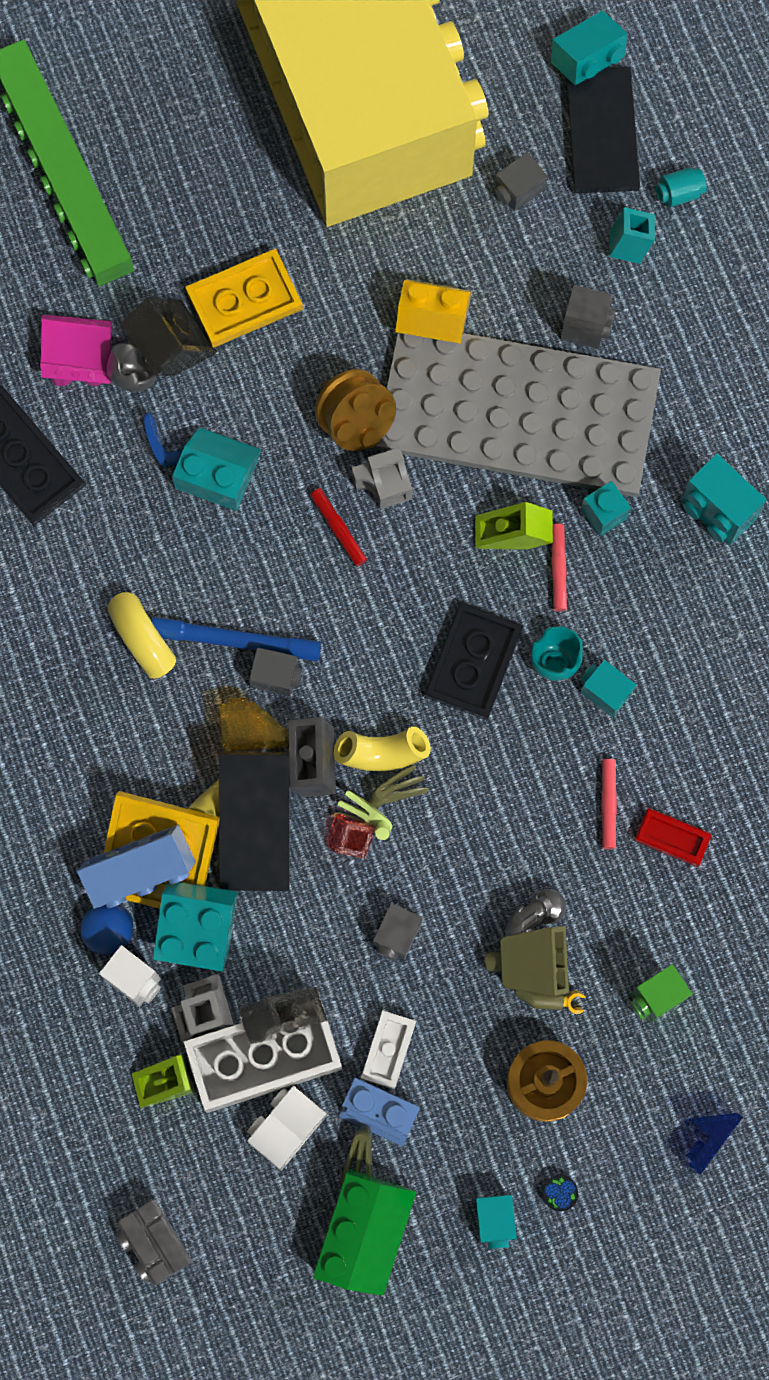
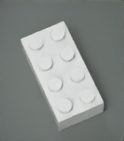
(234, 1071)

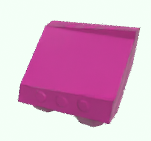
(75, 350)

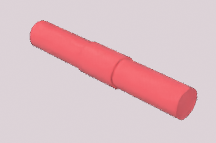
(558, 565)
(608, 804)

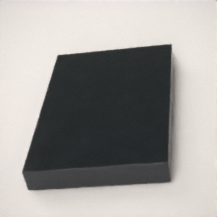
(473, 661)

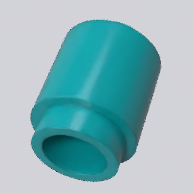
(681, 186)

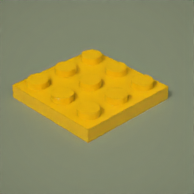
(139, 817)

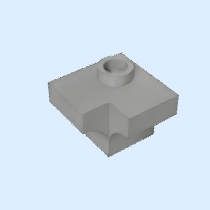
(384, 477)
(203, 1009)

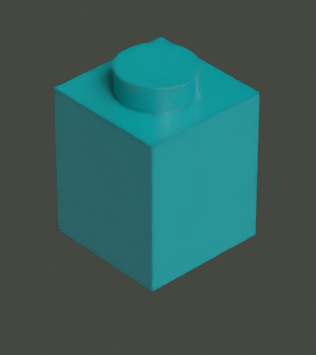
(632, 235)
(605, 508)
(607, 687)
(495, 1221)

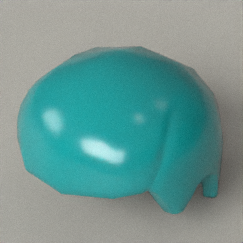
(557, 653)

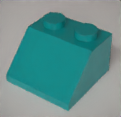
(215, 468)

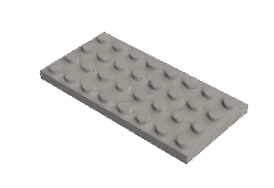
(522, 410)

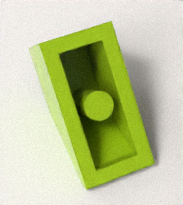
(514, 527)

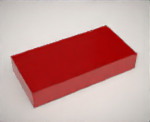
(673, 837)

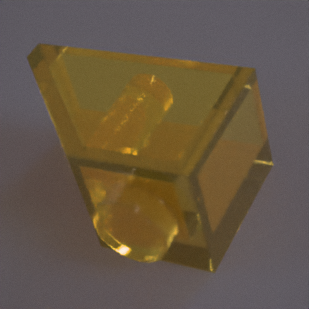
(250, 727)

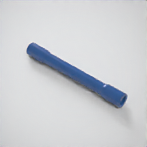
(179, 631)

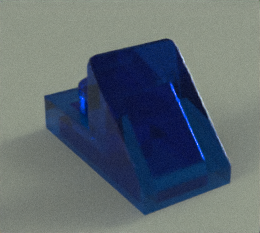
(716, 1131)

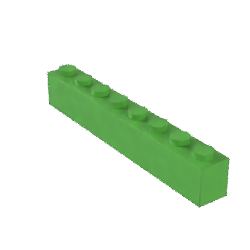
(62, 166)

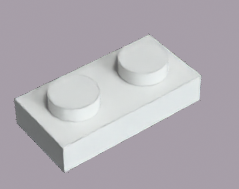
(388, 1050)

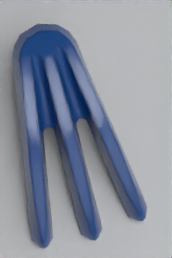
(165, 459)

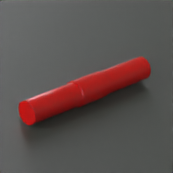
(338, 527)

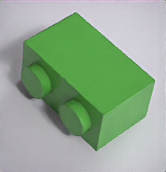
(659, 995)

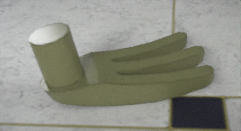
(389, 792)
(359, 1148)

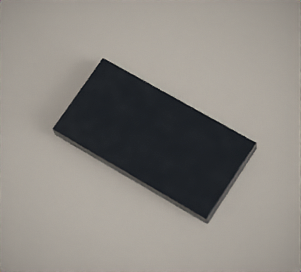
(603, 132)
(30, 466)
(254, 821)

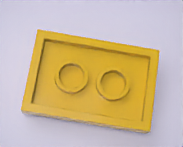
(244, 298)

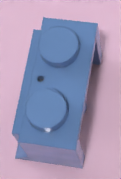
(380, 1111)

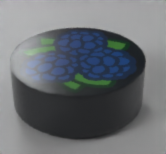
(560, 1193)

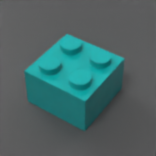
(722, 500)
(195, 925)

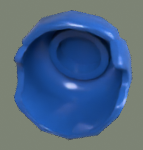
(106, 929)

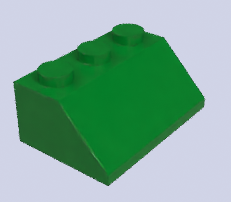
(364, 1234)

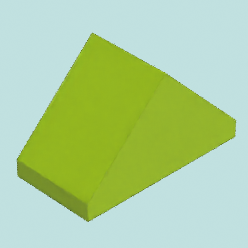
(162, 1081)

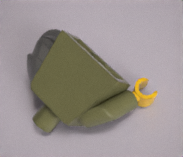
(536, 960)

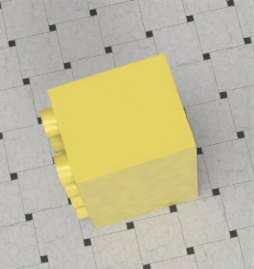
(368, 97)

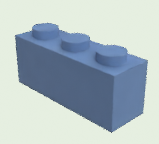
(136, 867)

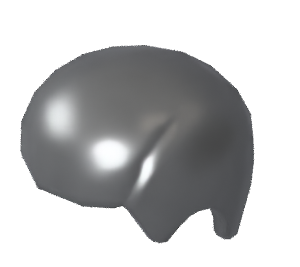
(128, 369)

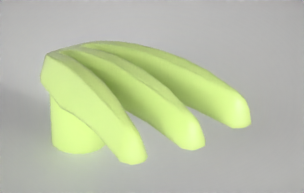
(374, 817)

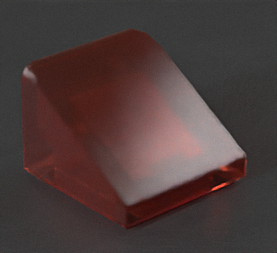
(350, 836)

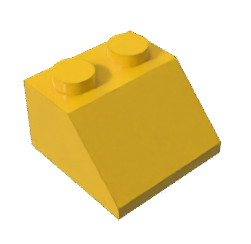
(432, 311)

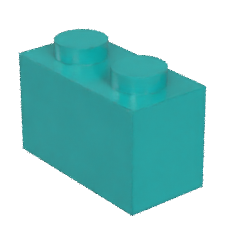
(589, 47)

